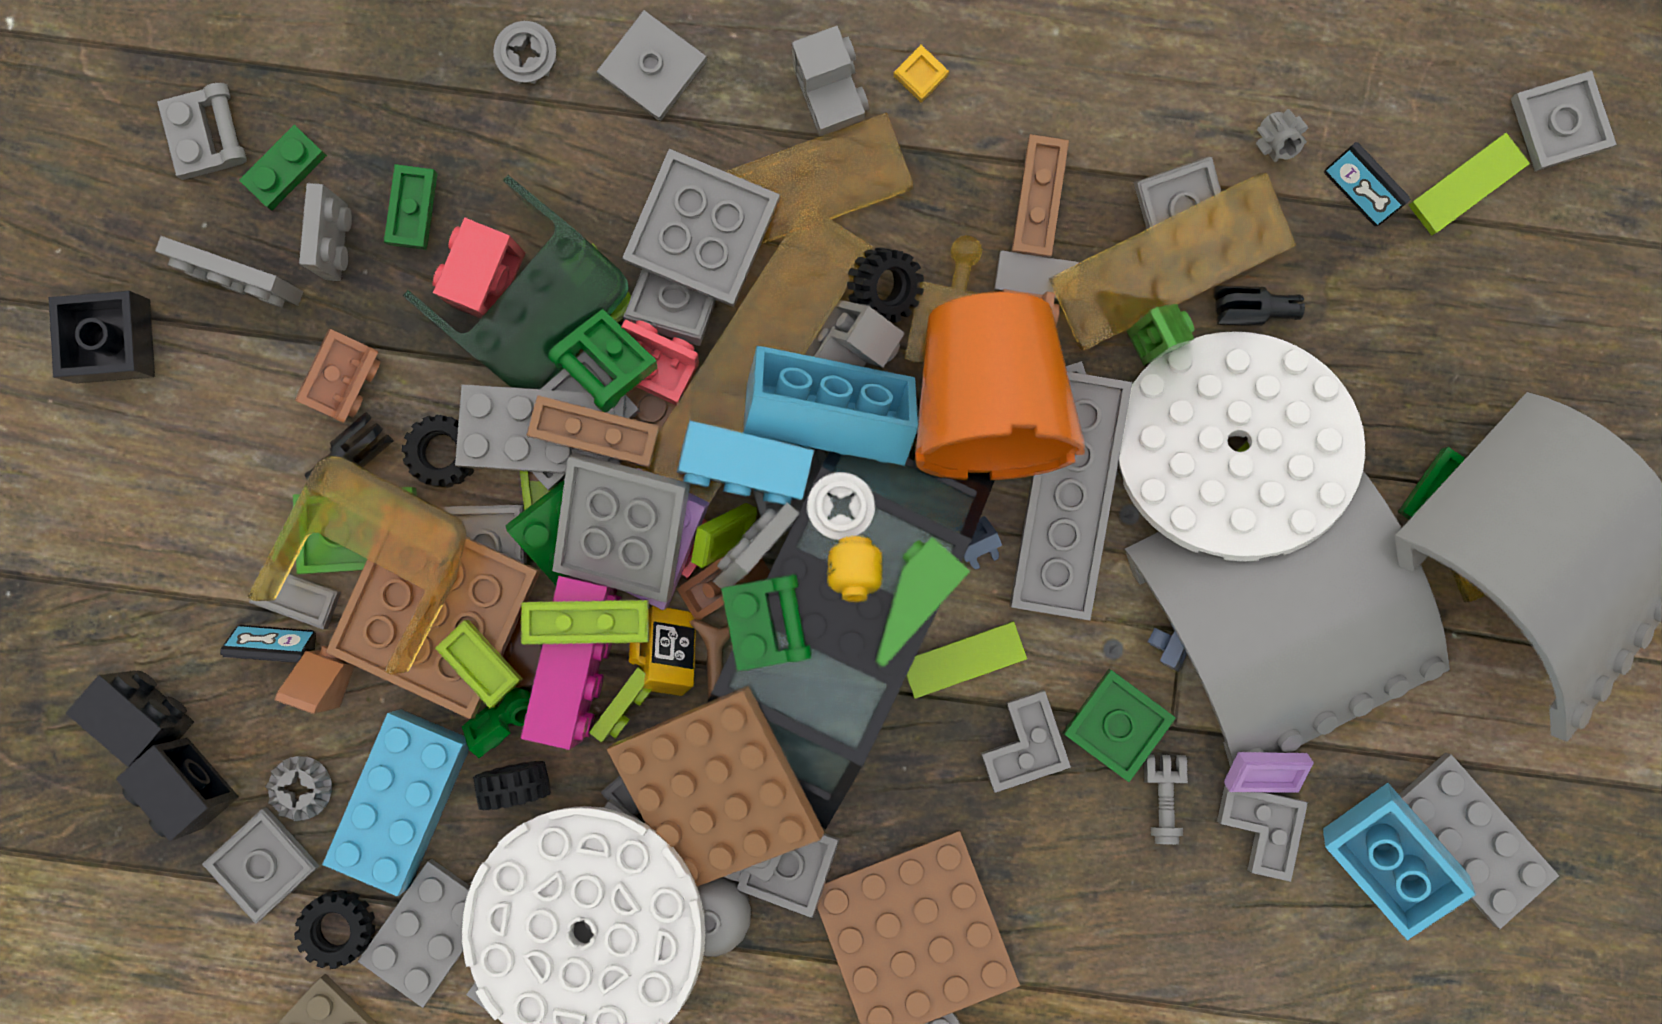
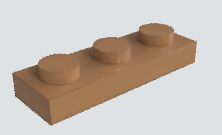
(1040, 196)
(593, 431)

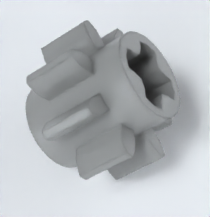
(1281, 135)

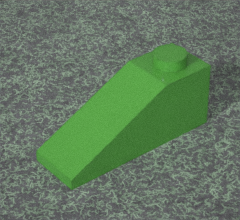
(1161, 332)
(920, 589)

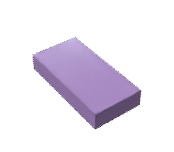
(1268, 772)

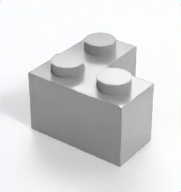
(824, 75)
(856, 336)

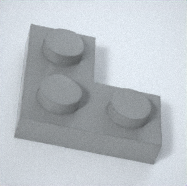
(1036, 751)
(1276, 826)

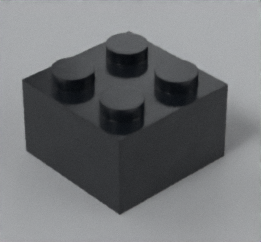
(101, 337)
(129, 714)
(176, 788)

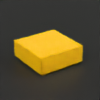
(921, 73)

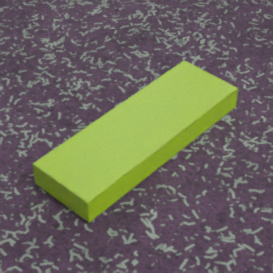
(1469, 184)
(585, 622)
(965, 659)

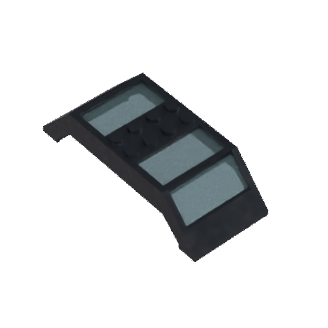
(837, 701)

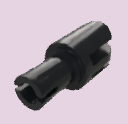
(1254, 305)
(341, 449)

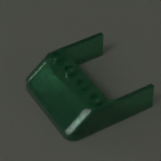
(541, 306)

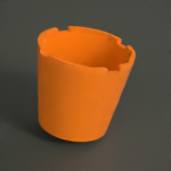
(995, 390)

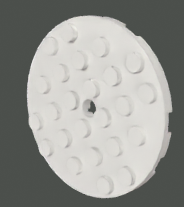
(1252, 502)
(595, 870)

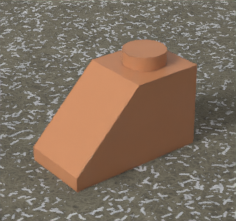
(705, 597)
(316, 682)

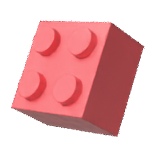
(477, 268)

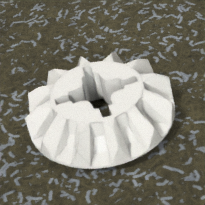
(841, 486)

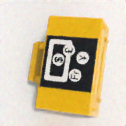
(670, 652)

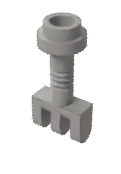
(1166, 832)

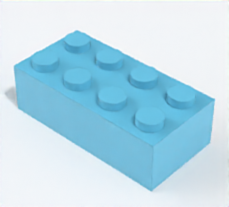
(830, 406)
(397, 802)

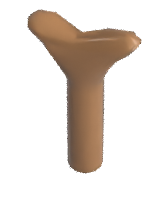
(714, 642)

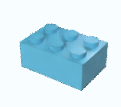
(744, 463)
(1398, 861)

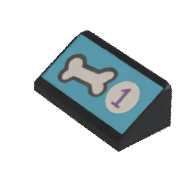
(1366, 184)
(268, 643)

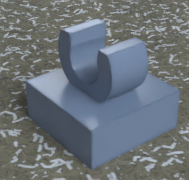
(983, 541)
(1174, 652)

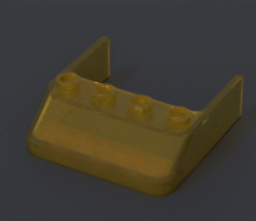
(380, 525)

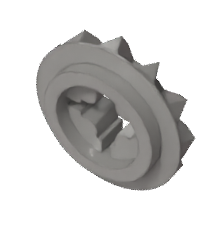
(515, 38)
(312, 775)

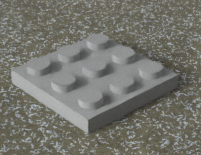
(701, 227)
(620, 527)

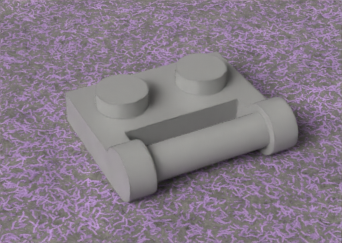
(190, 133)

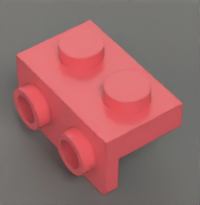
(674, 359)

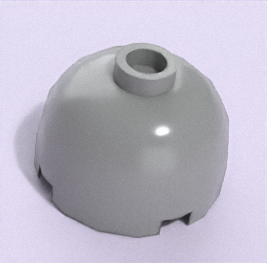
(725, 915)

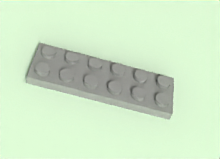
(1072, 507)

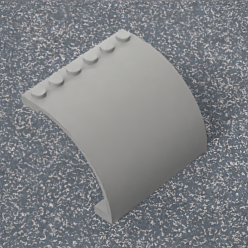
(1562, 538)
(1302, 634)

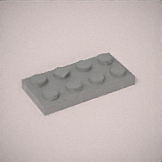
(496, 427)
(1481, 838)

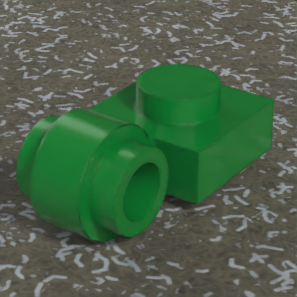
(491, 724)

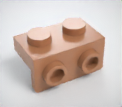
(338, 376)

